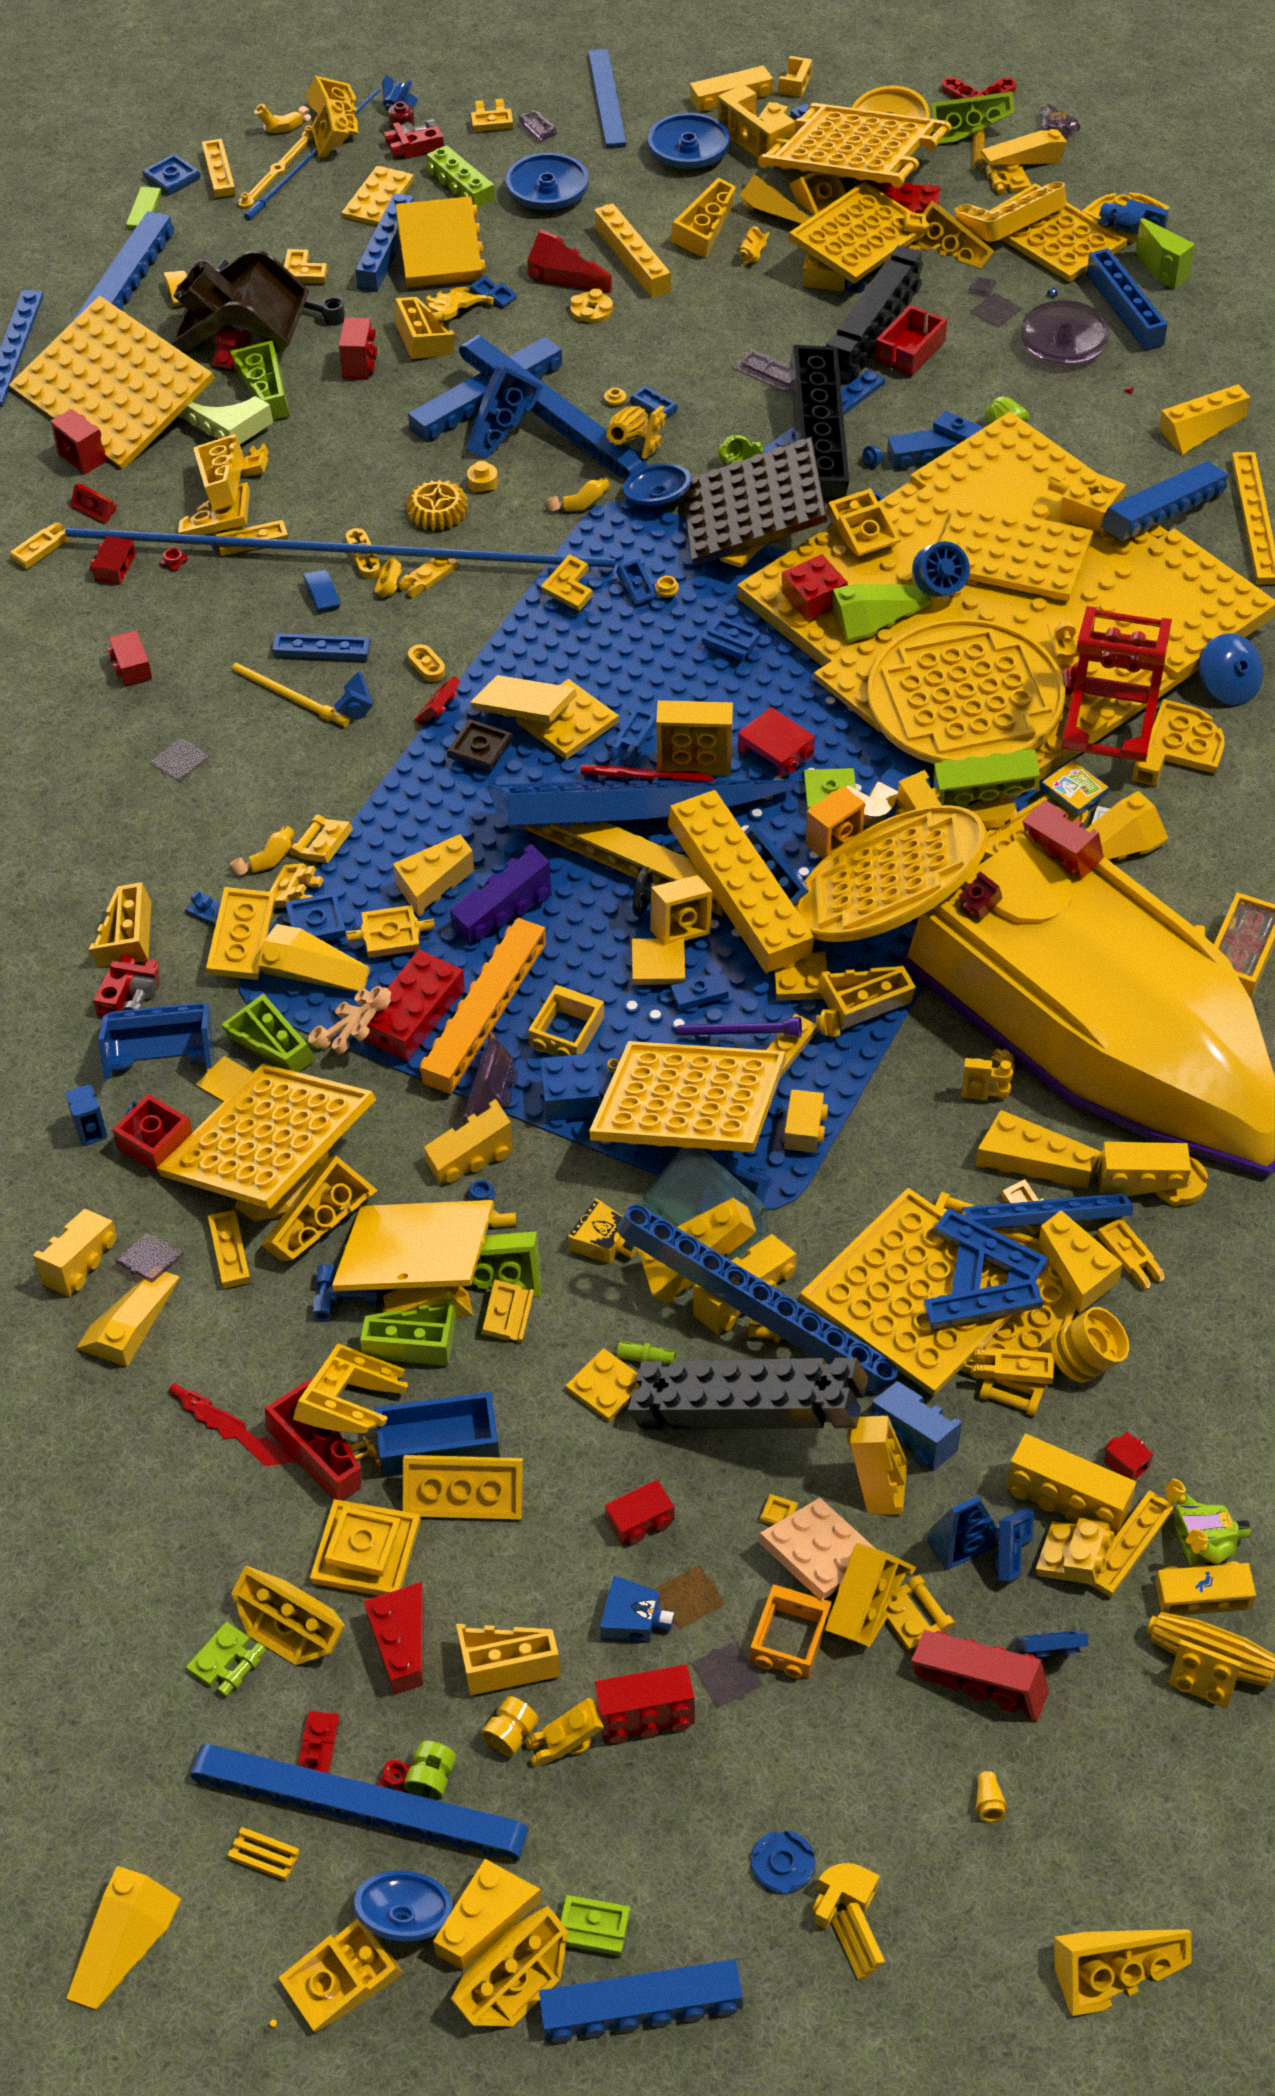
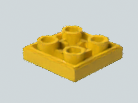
(657, 963)

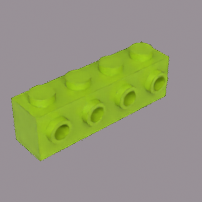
(460, 176)

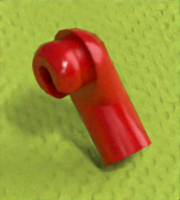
(1069, 677)

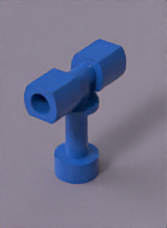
(327, 1297)

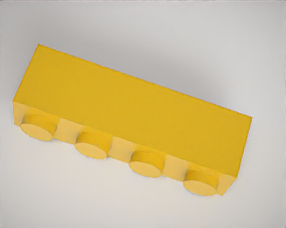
(705, 93)

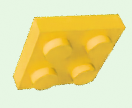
(800, 978)
(604, 1385)
(363, 1541)

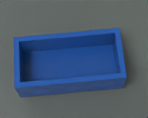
(437, 1428)

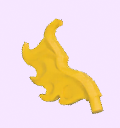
(447, 304)

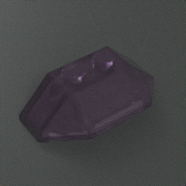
(493, 1079)

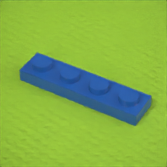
(321, 646)

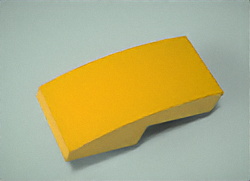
(172, 279)

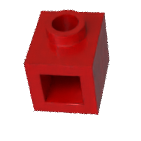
(1128, 1456)

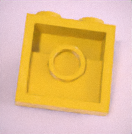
(330, 127)
(1076, 1551)

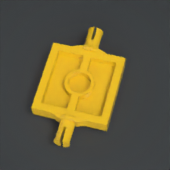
(390, 931)

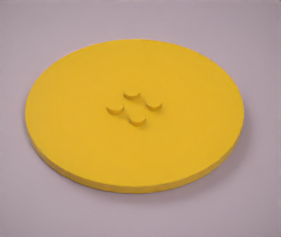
(965, 691)
(892, 872)

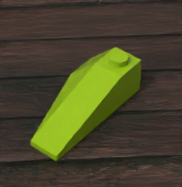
(868, 607)

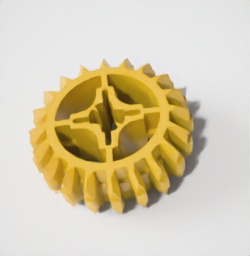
(436, 505)

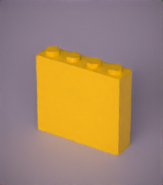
(440, 242)

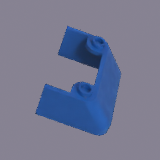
(155, 1034)

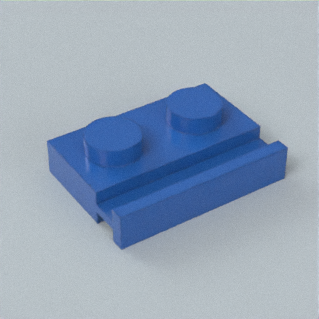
(731, 638)

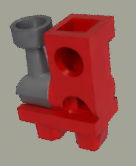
(413, 140)
(125, 980)

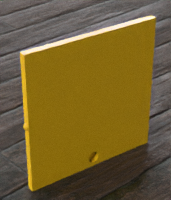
(414, 1245)

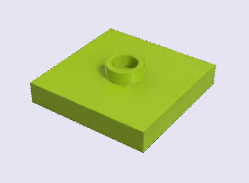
(822, 782)

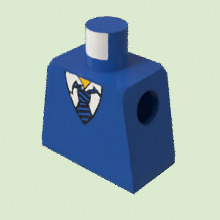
(633, 1612)

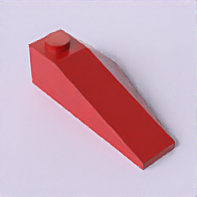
(559, 265)

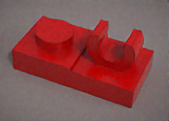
(92, 503)
(319, 1741)

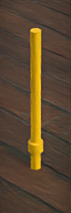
(325, 712)

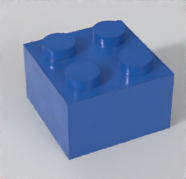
(570, 1086)

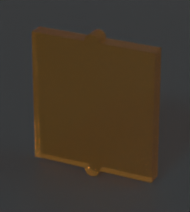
(690, 1596)

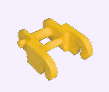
(371, 1451)

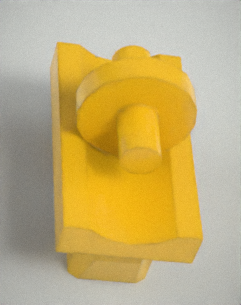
(1064, 641)

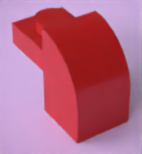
(229, 339)

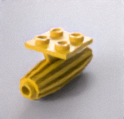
(632, 423)
(1210, 1657)

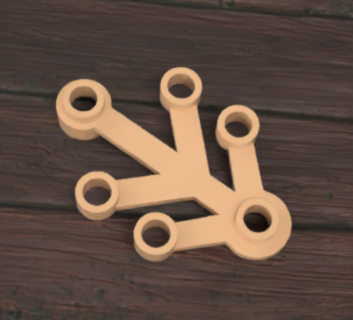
(370, 1001)

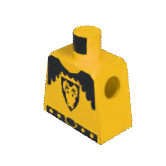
(598, 1234)

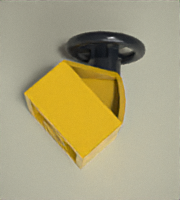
(677, 907)

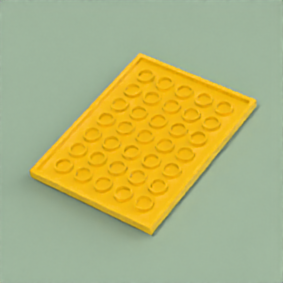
(115, 378)

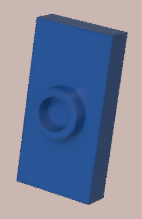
(651, 400)
(955, 426)
(699, 991)

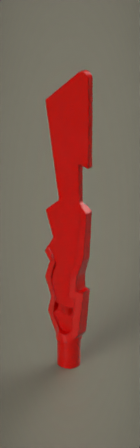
(620, 771)
(230, 1427)

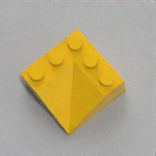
(695, 737)

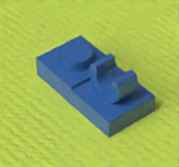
(204, 908)

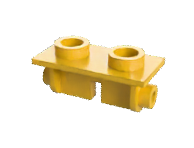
(752, 245)

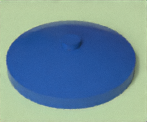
(688, 140)
(547, 181)

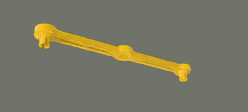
(246, 199)

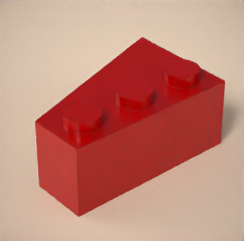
(1063, 839)

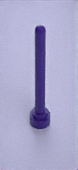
(790, 1027)

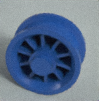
(941, 569)

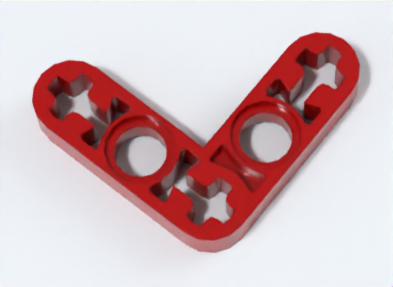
(955, 88)

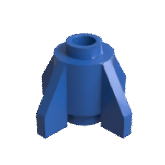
(396, 93)

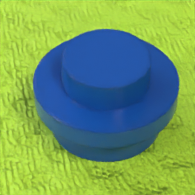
(872, 456)
(480, 1191)

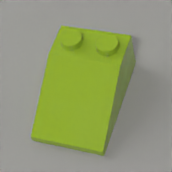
(1164, 254)

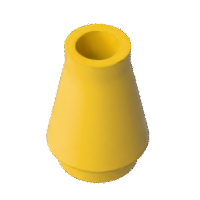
(990, 1800)

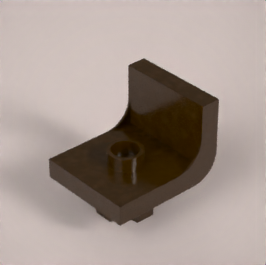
(246, 292)

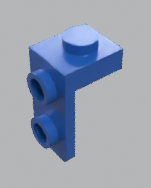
(356, 700)

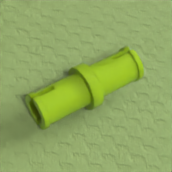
(645, 1353)

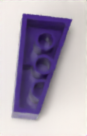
(503, 896)

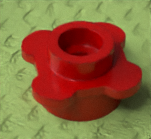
(173, 558)
(392, 1768)

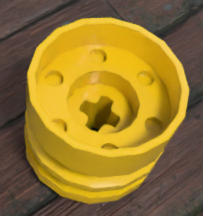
(1089, 1345)

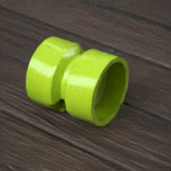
(431, 1767)

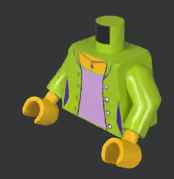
(1204, 1529)

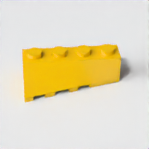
(1203, 417)

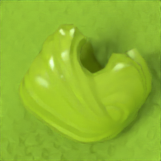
(1002, 406)
(738, 449)

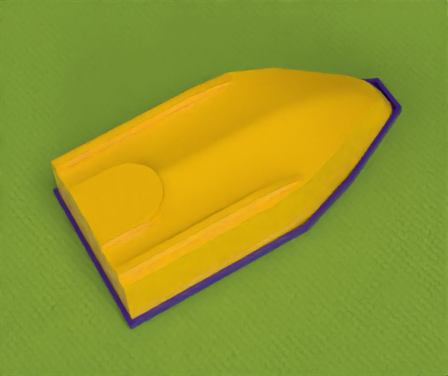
(1108, 1003)

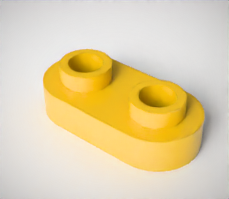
(388, 577)
(430, 666)

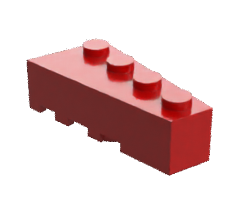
(316, 1449)
(983, 1671)

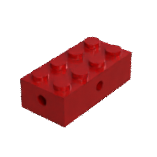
(417, 1004)

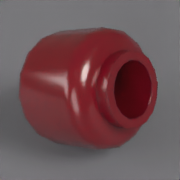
(400, 113)

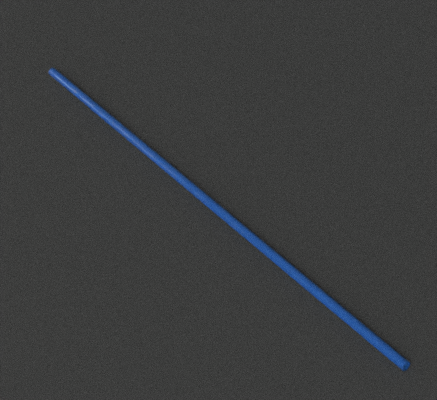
(335, 547)

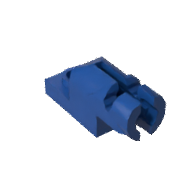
(1129, 216)

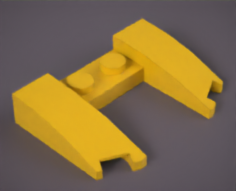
(321, 1401)

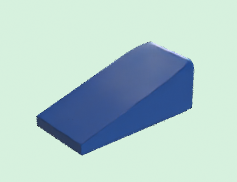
(636, 581)

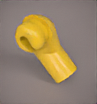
(502, 1220)

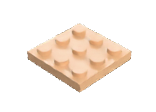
(813, 1546)

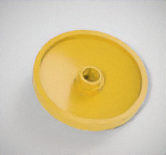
(895, 101)

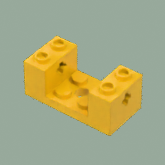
(739, 116)

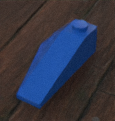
(503, 406)

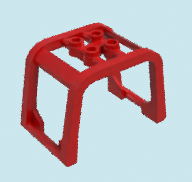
(1119, 651)

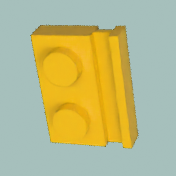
(507, 1311)

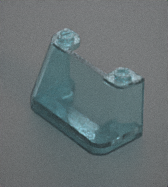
(697, 1184)

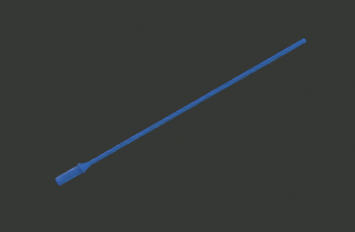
(261, 203)

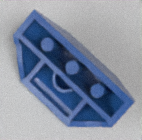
(780, 867)

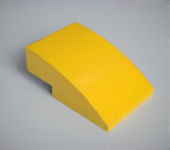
(862, 522)
(340, 1975)

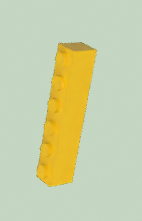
(632, 250)

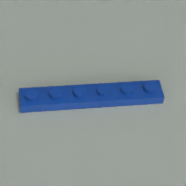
(1038, 1212)

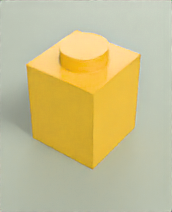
(1149, 772)

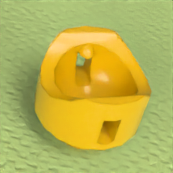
(482, 477)

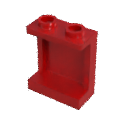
(778, 741)

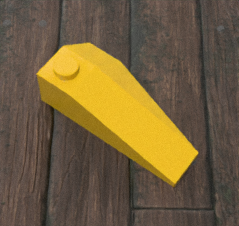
(953, 238)
(1130, 828)
(305, 958)
(125, 1324)
(125, 1927)
(1108, 1962)

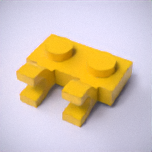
(491, 120)
(289, 883)

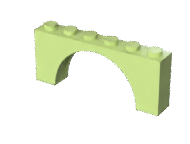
(239, 419)

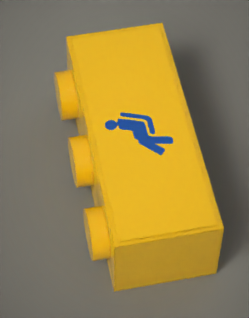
(1205, 1588)

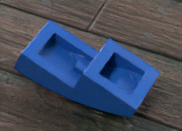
(501, 293)

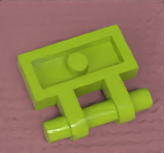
(219, 1654)

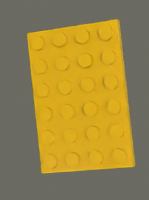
(855, 232)
(1063, 239)
(1019, 550)

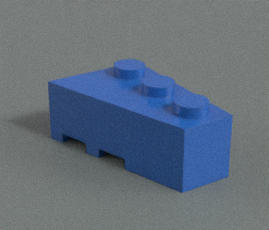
(918, 1426)

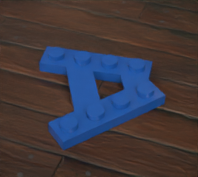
(967, 1300)

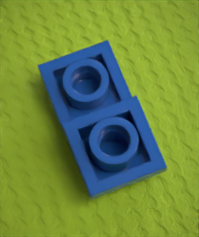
(322, 590)

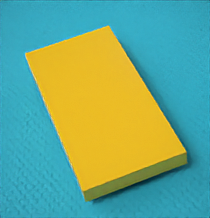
(523, 699)

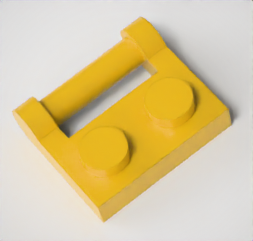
(327, 842)
(906, 1618)

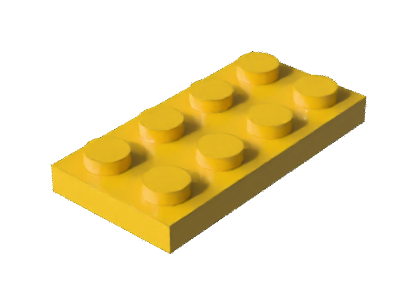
(375, 193)
(240, 933)
(463, 1486)

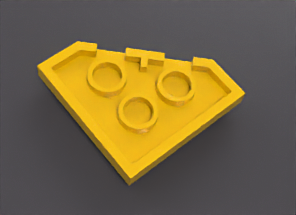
(212, 522)

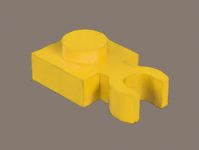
(256, 462)

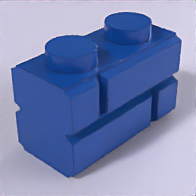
(86, 1115)

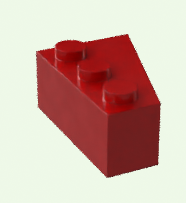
(399, 1635)

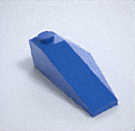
(963, 1533)

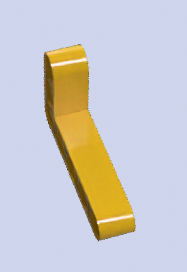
(1013, 216)

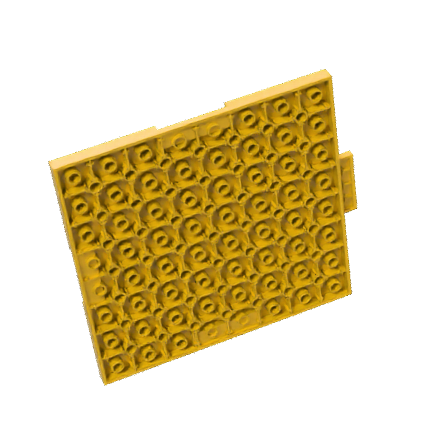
(1010, 471)

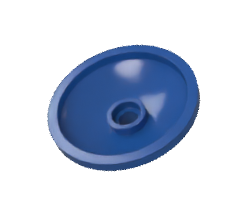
(657, 484)
(1221, 670)
(402, 1906)

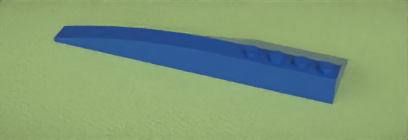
(591, 802)

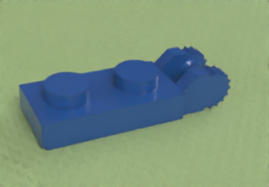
(633, 735)

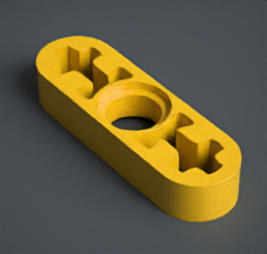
(361, 561)

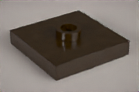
(479, 745)

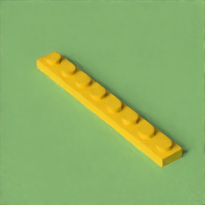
(1255, 516)

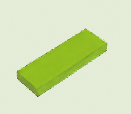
(146, 201)

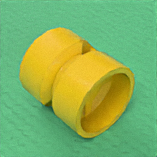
(507, 1730)

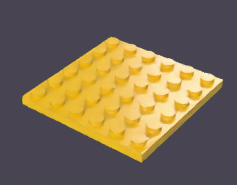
(689, 1096)
(266, 1135)
(880, 1291)

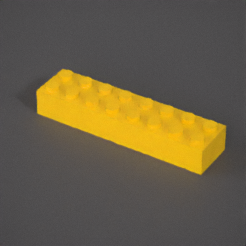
(741, 881)

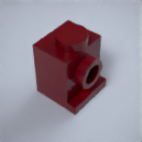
(983, 904)

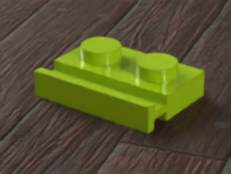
(595, 1925)

